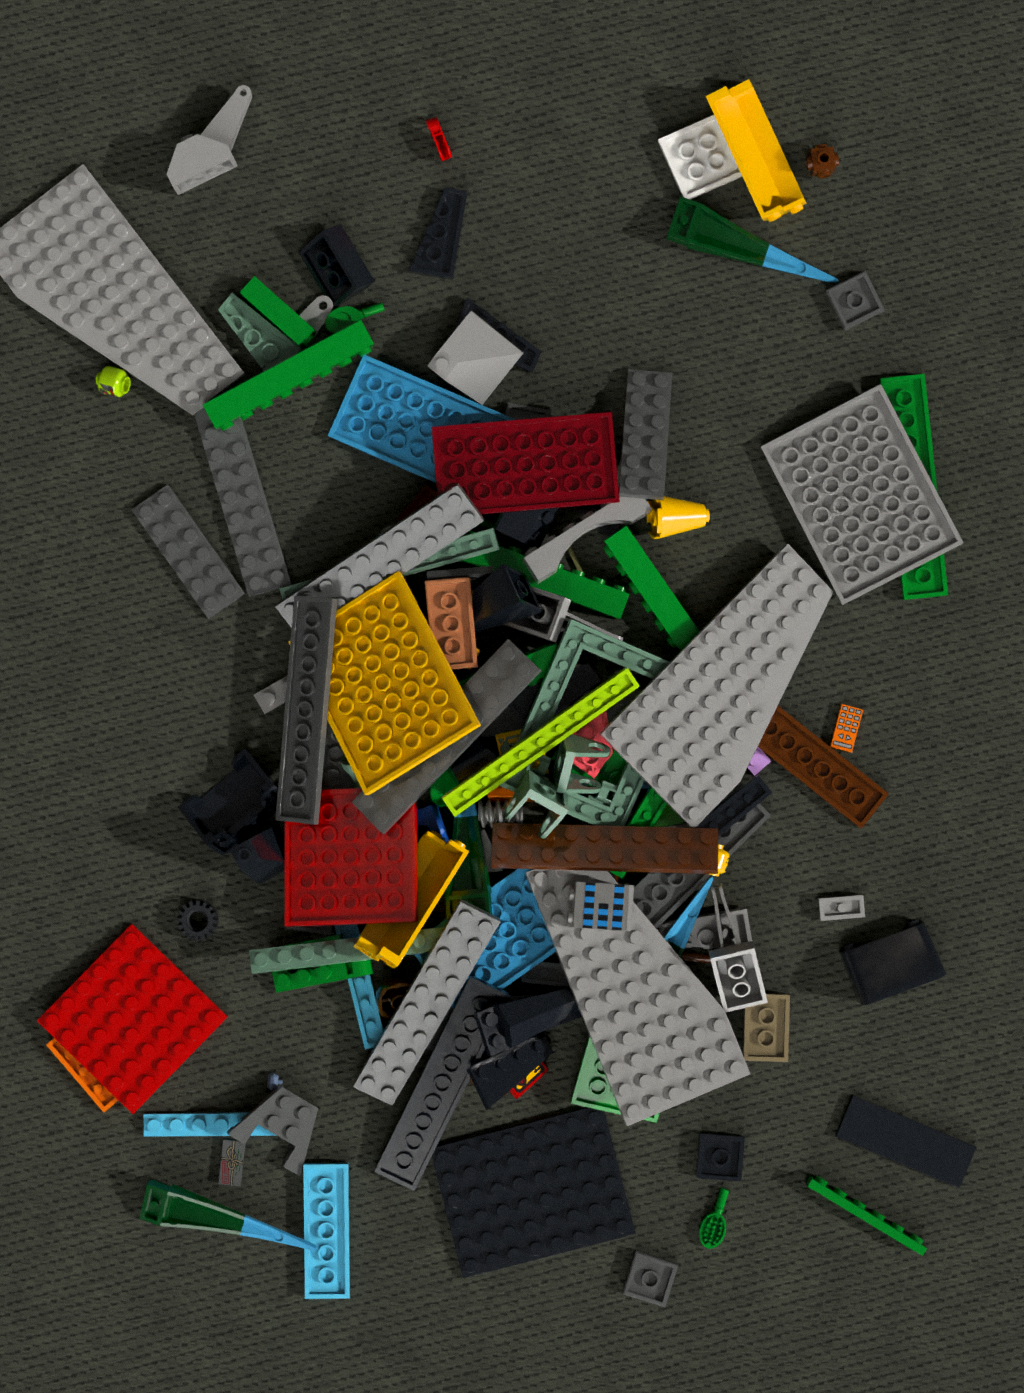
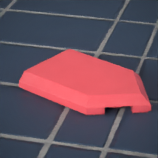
(591, 731)

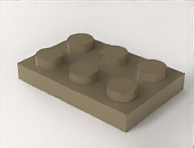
(767, 1030)

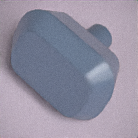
(273, 1081)

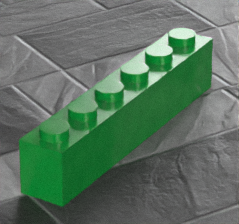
(651, 587)

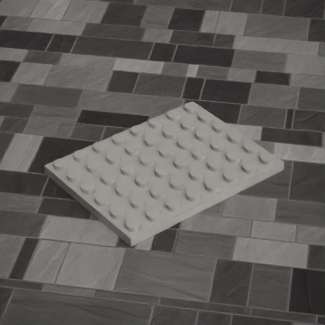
(861, 494)

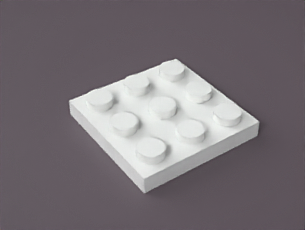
(699, 158)

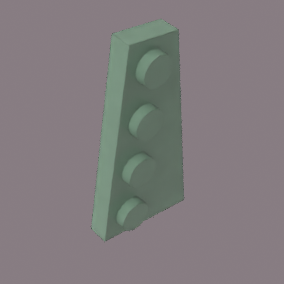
(257, 334)

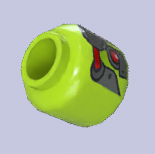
(113, 381)

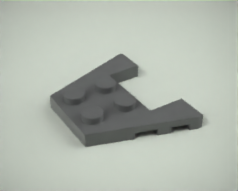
(286, 1117)

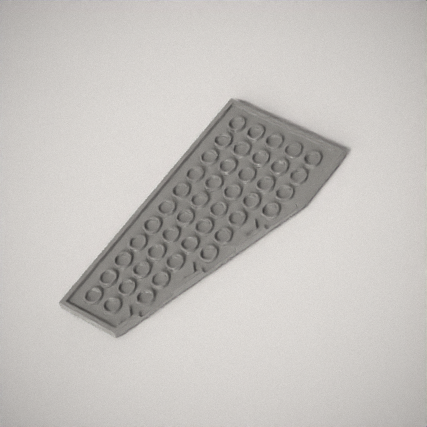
(101, 283)
(715, 698)
(642, 1005)

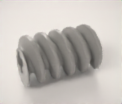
(496, 813)

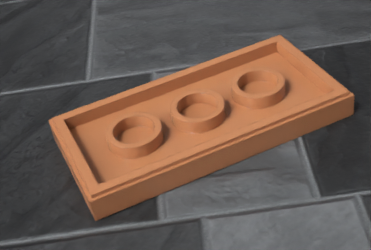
(453, 620)

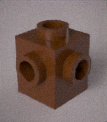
(820, 168)

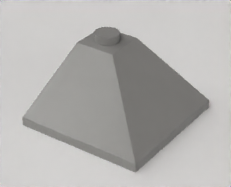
(475, 358)

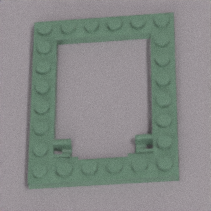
(576, 637)

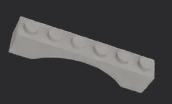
(546, 559)

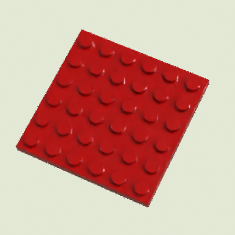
(350, 869)
(132, 1018)

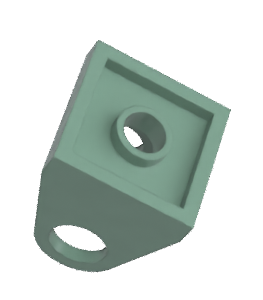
(568, 749)
(544, 793)

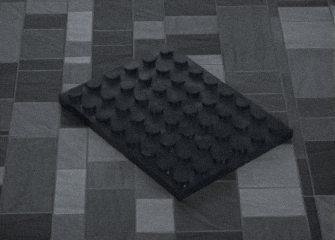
(532, 1191)

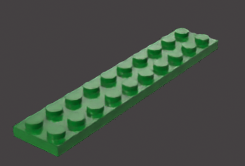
(910, 403)

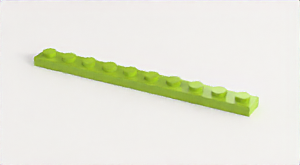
(540, 741)

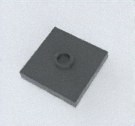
(854, 300)
(650, 1278)

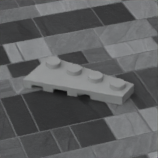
(706, 933)

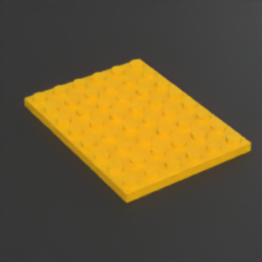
(392, 686)

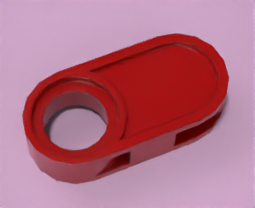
(439, 138)

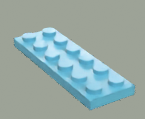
(328, 1228)

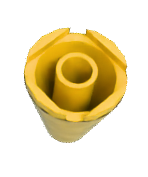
(675, 516)

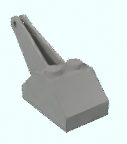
(209, 154)
(549, 622)
(736, 967)

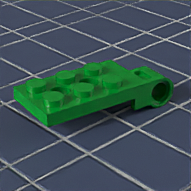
(305, 977)

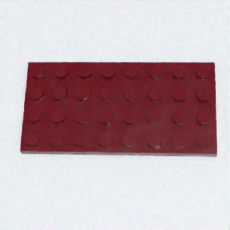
(529, 462)

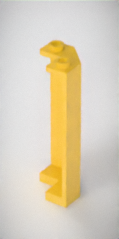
(756, 151)
(436, 868)

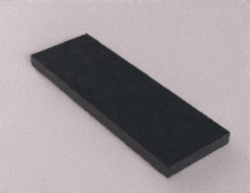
(905, 1141)

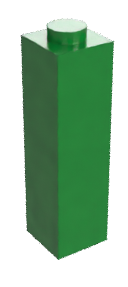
(278, 313)

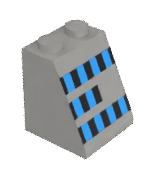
(600, 906)

